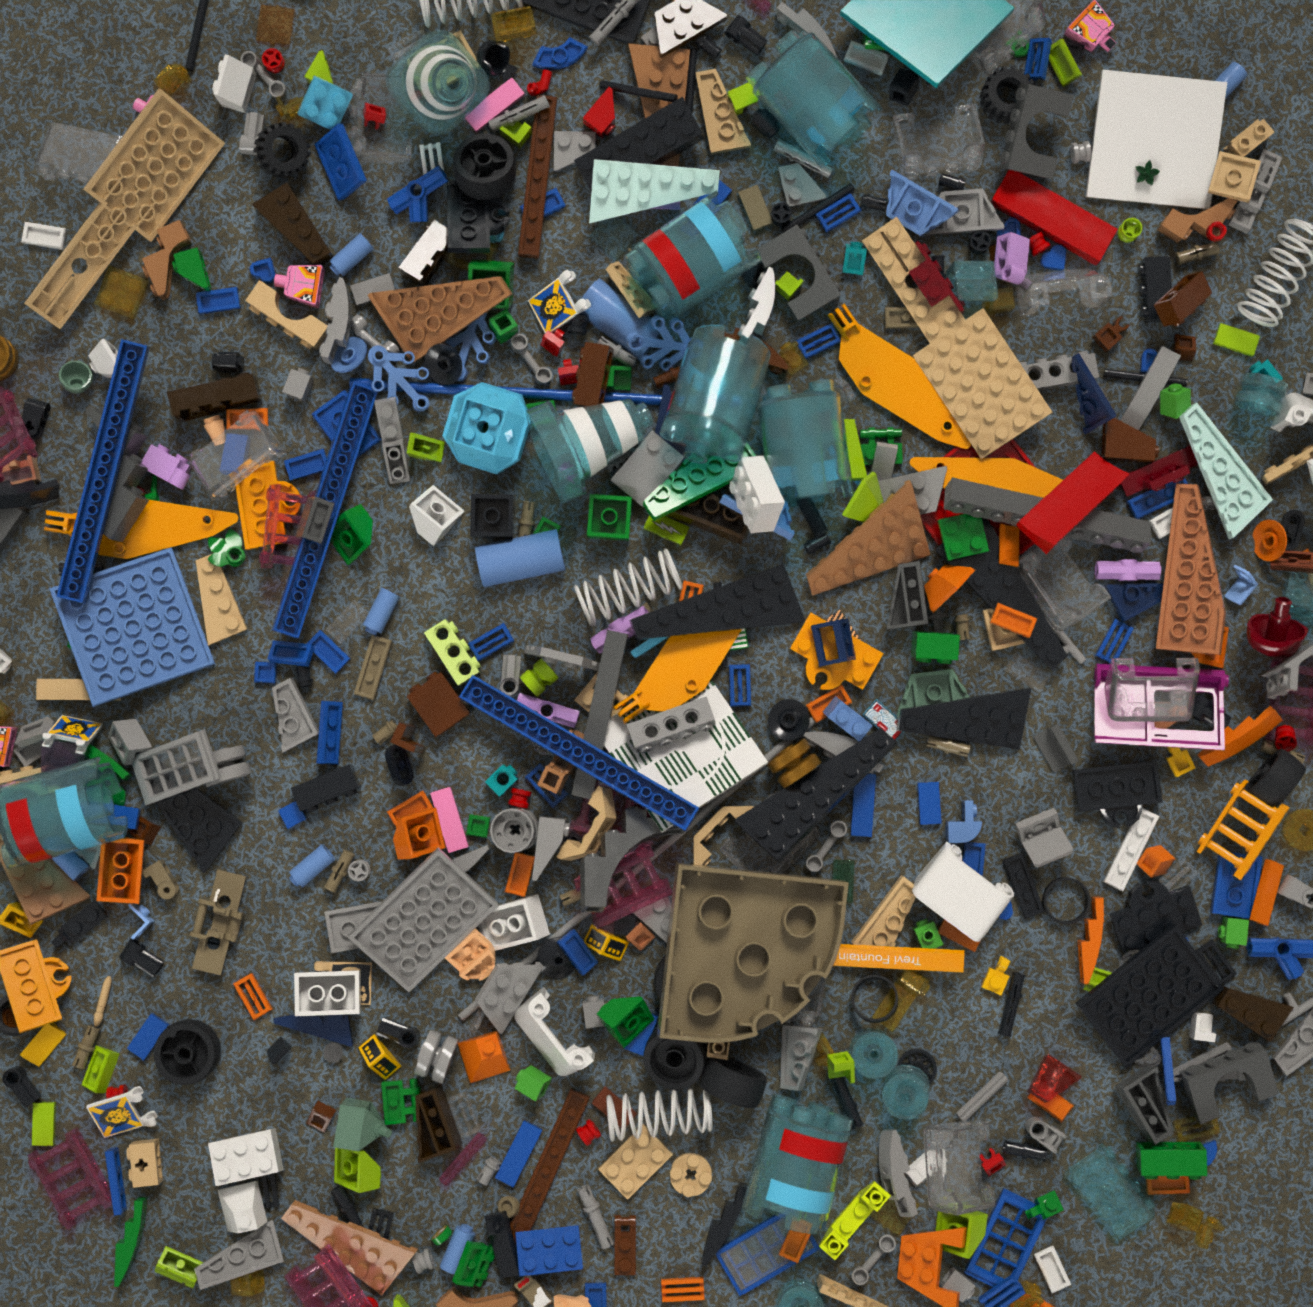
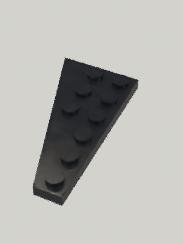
(981, 719)
(199, 823)

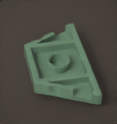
(931, 689)

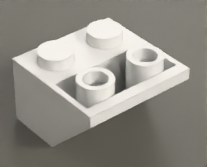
(234, 84)

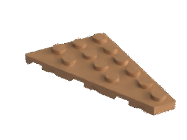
(436, 312)
(882, 542)

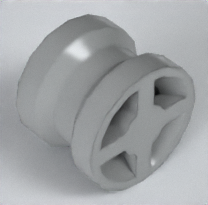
(1080, 152)
(356, 872)
(423, 1261)

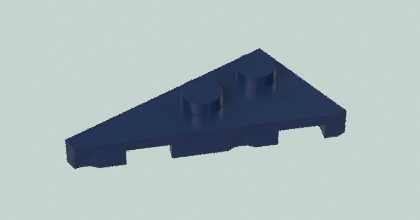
(329, 1027)

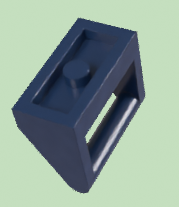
(843, 642)

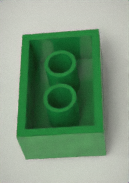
(1171, 1160)

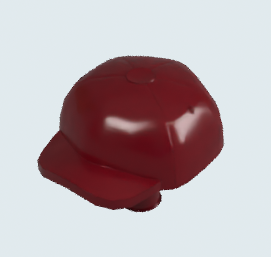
(1276, 632)

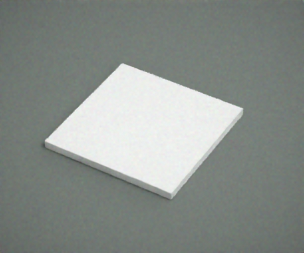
(1156, 120)

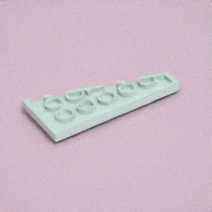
(634, 187)
(1230, 482)

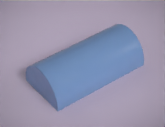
(616, 318)
(519, 558)

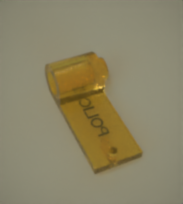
(908, 986)

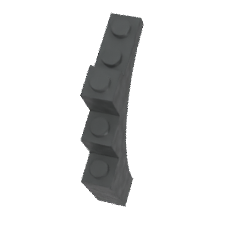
(127, 499)
(597, 870)

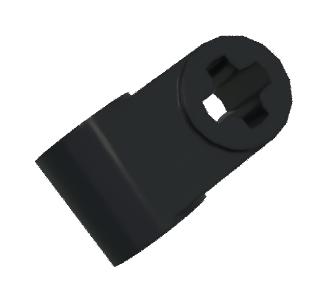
(35, 416)

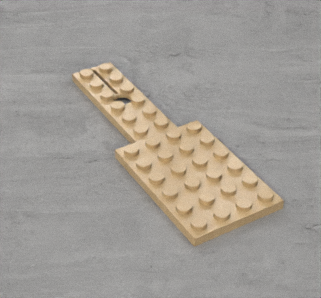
(136, 191)
(965, 358)

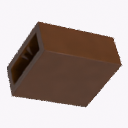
(438, 703)

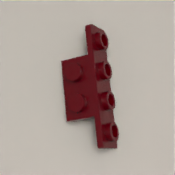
(931, 282)
(1160, 472)

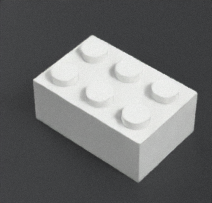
(756, 494)
(327, 993)
(245, 1157)

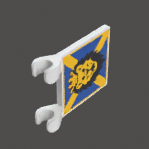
(555, 306)
(72, 730)
(119, 1114)

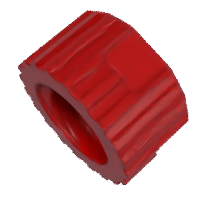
(1220, 226)

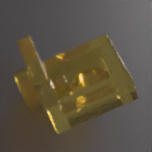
(171, 78)
(248, 1284)

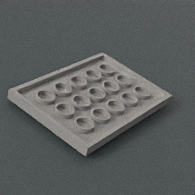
(423, 920)

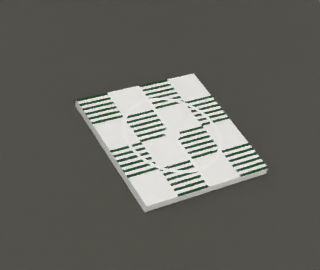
(693, 766)

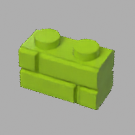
(178, 1267)

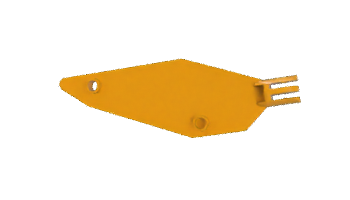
(894, 380)
(995, 472)
(157, 528)
(679, 672)

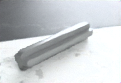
(982, 1096)

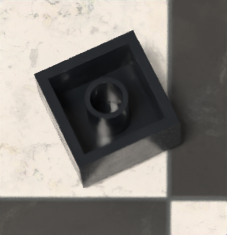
(492, 516)

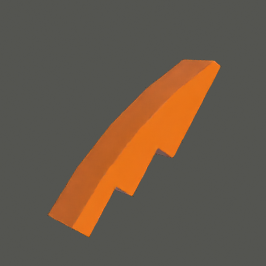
(1242, 736)
(1089, 948)

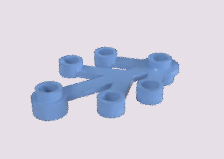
(470, 338)
(666, 344)
(396, 375)

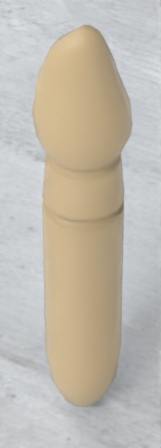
(98, 1016)

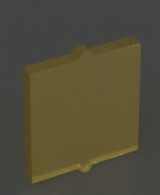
(890, 1218)

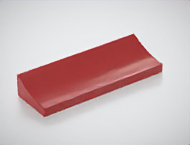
(1054, 216)
(1071, 502)

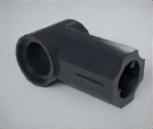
(742, 33)
(1204, 711)
(138, 956)
(396, 1032)
(24, 1088)

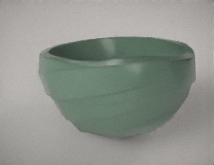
(75, 376)

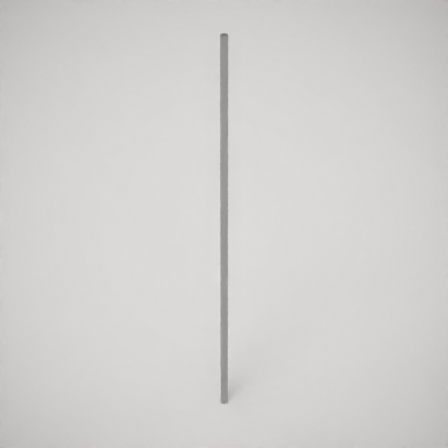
(638, 867)

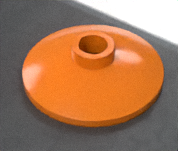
(1264, 535)

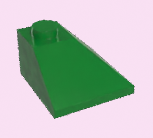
(352, 533)
(625, 1018)

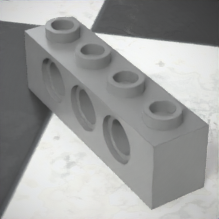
(1061, 364)
(678, 715)

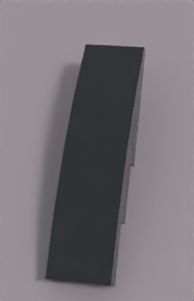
(27, 493)
(720, 1229)

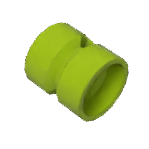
(539, 677)

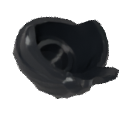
(495, 59)

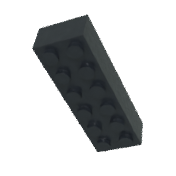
(648, 141)

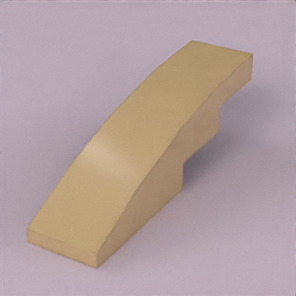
(62, 689)

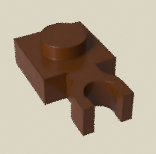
(1109, 334)

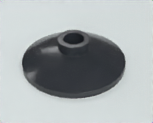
(437, 367)
(784, 710)
(548, 953)

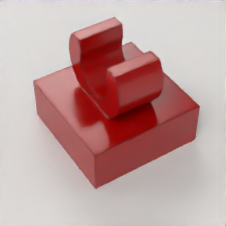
(374, 113)
(553, 342)
(568, 373)
(993, 1164)

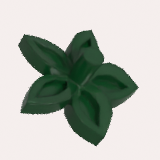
(1146, 173)

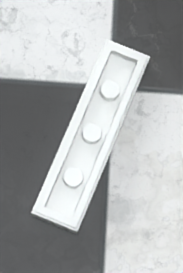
(1130, 850)

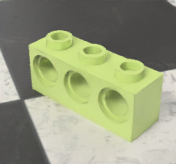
(443, 646)

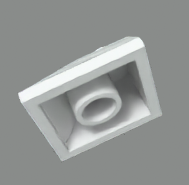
(103, 358)
(434, 514)
(242, 1207)

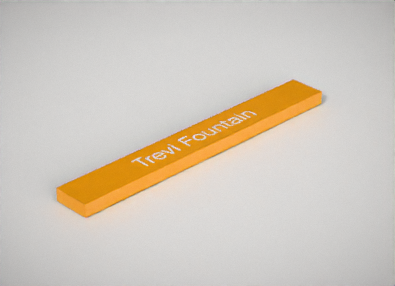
(900, 958)

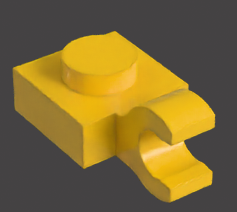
(1180, 761)
(996, 979)

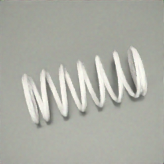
(458, 13)
(1256, 318)
(663, 558)
(612, 1119)

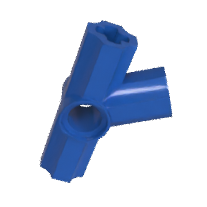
(418, 204)
(1287, 958)

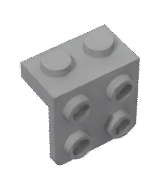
(1043, 838)

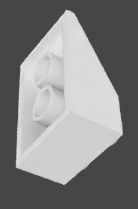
(515, 923)

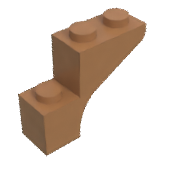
(1179, 225)
(159, 264)
(557, 771)
(454, 1298)

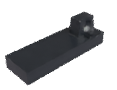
(503, 1243)

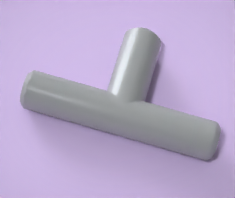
(1070, 647)
(1297, 1010)

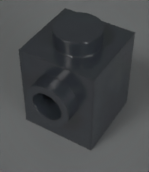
(903, 86)

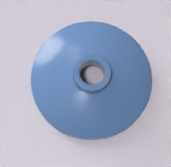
(350, 357)

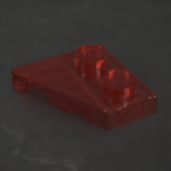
(1052, 1079)

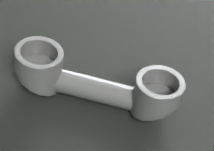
(276, 87)
(359, 325)
(542, 374)
(838, 830)
(886, 1244)

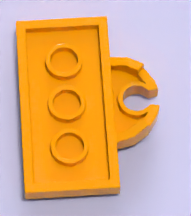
(253, 504)
(854, 671)
(32, 985)

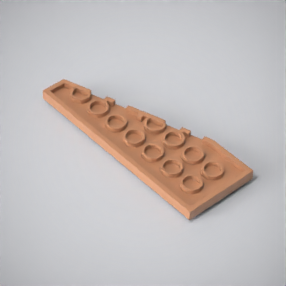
(1191, 596)

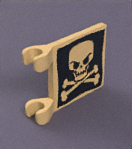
(366, 974)

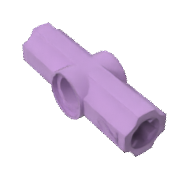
(1127, 570)
(620, 625)
(560, 715)

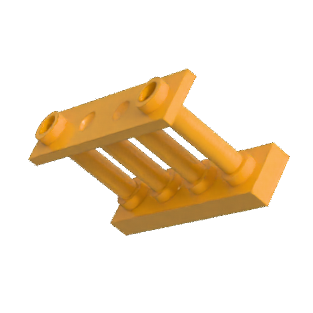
(1263, 831)

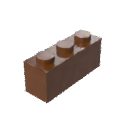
(1183, 299)
(592, 374)

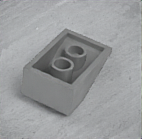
(647, 467)
(549, 838)

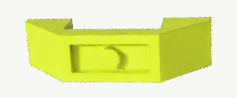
(850, 1219)

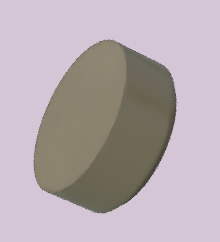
(510, 1205)

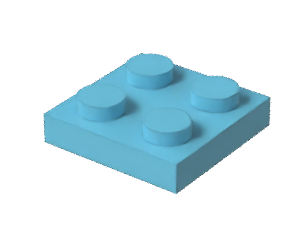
(324, 103)

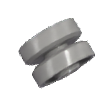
(226, 765)
(436, 1056)

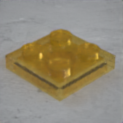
(513, 24)
(121, 292)

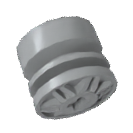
(503, 831)

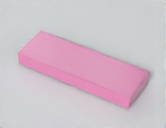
(495, 104)
(449, 819)

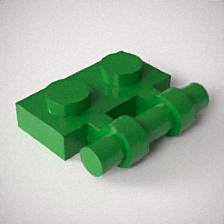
(869, 449)
(394, 1100)
(474, 1264)

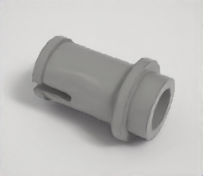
(488, 1170)

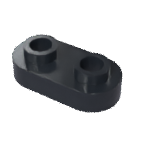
(1295, 530)
(399, 765)

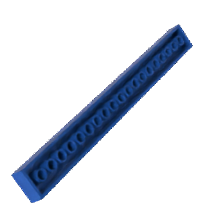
(103, 471)
(331, 488)
(579, 753)

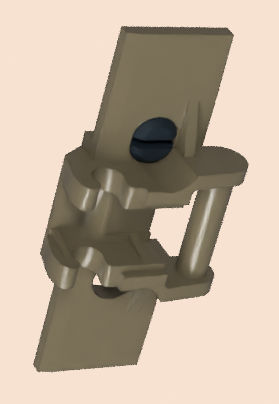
(225, 926)

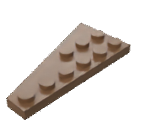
(660, 74)
(43, 888)
(360, 1249)

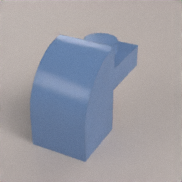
(964, 830)

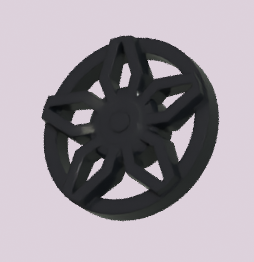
(919, 1063)

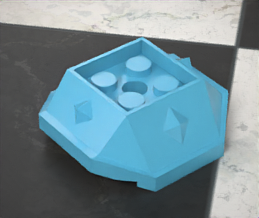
(507, 430)

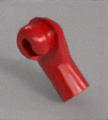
(541, 86)

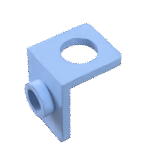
(1242, 587)
(143, 913)

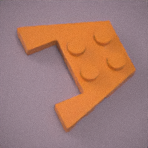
(921, 1263)

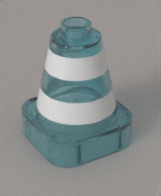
(421, 85)
(584, 440)

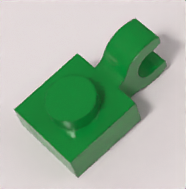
(1046, 1206)

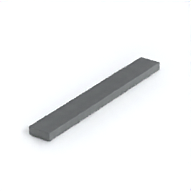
(602, 704)

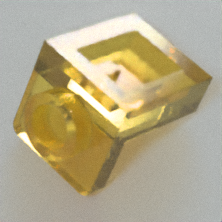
(289, 110)
(793, 357)
(823, 1046)
(1205, 1234)
(1031, 1298)

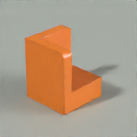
(1155, 861)

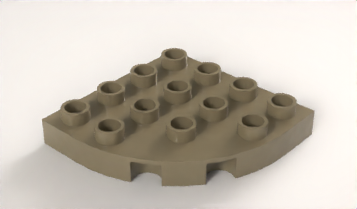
(745, 950)

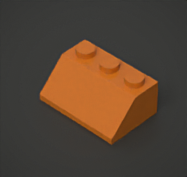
(121, 871)

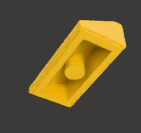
(43, 1044)

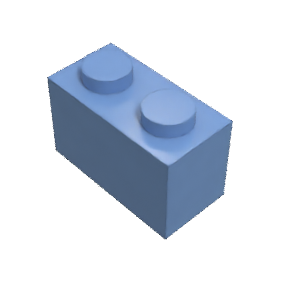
(847, 718)

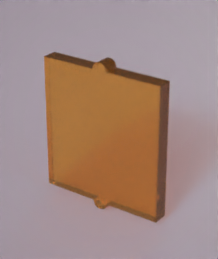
(275, 24)

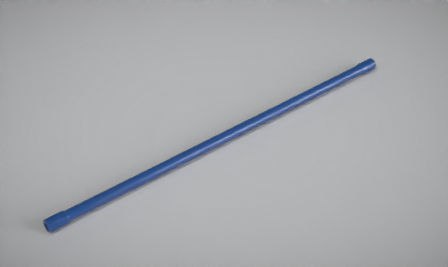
(533, 393)

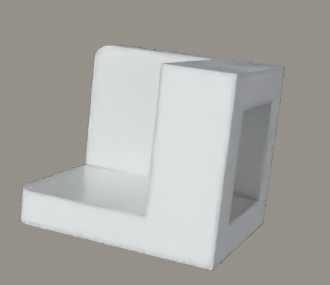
(1202, 1027)

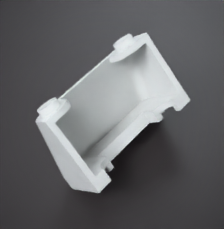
(1294, 412)
(961, 893)
(562, 1060)

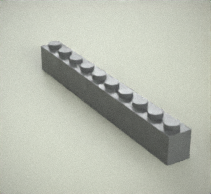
(1011, 506)

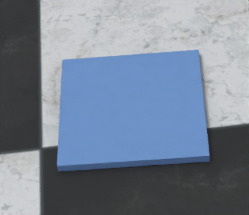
(134, 628)

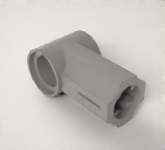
(253, 126)
(510, 673)

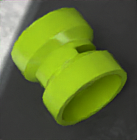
(1132, 227)

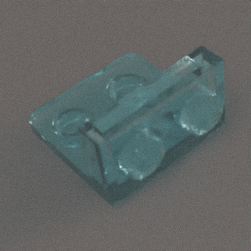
(974, 280)
(1300, 592)

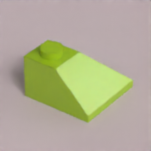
(865, 499)
(356, 1170)
(975, 1231)

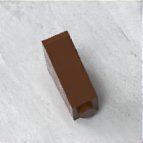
(1126, 443)

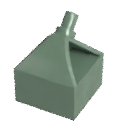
(358, 1125)

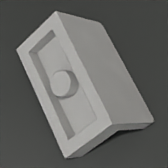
(128, 739)

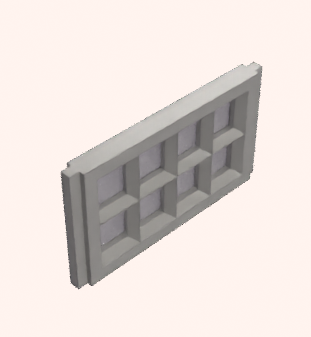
(175, 767)

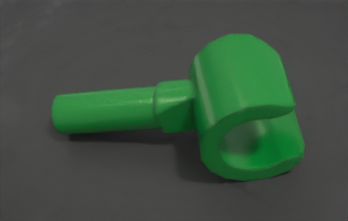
(154, 495)

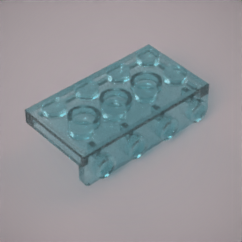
(1111, 1192)

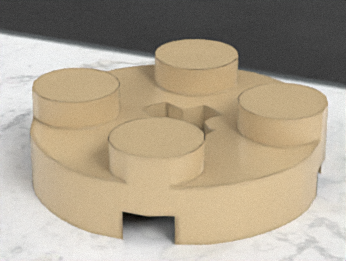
(702, 1177)

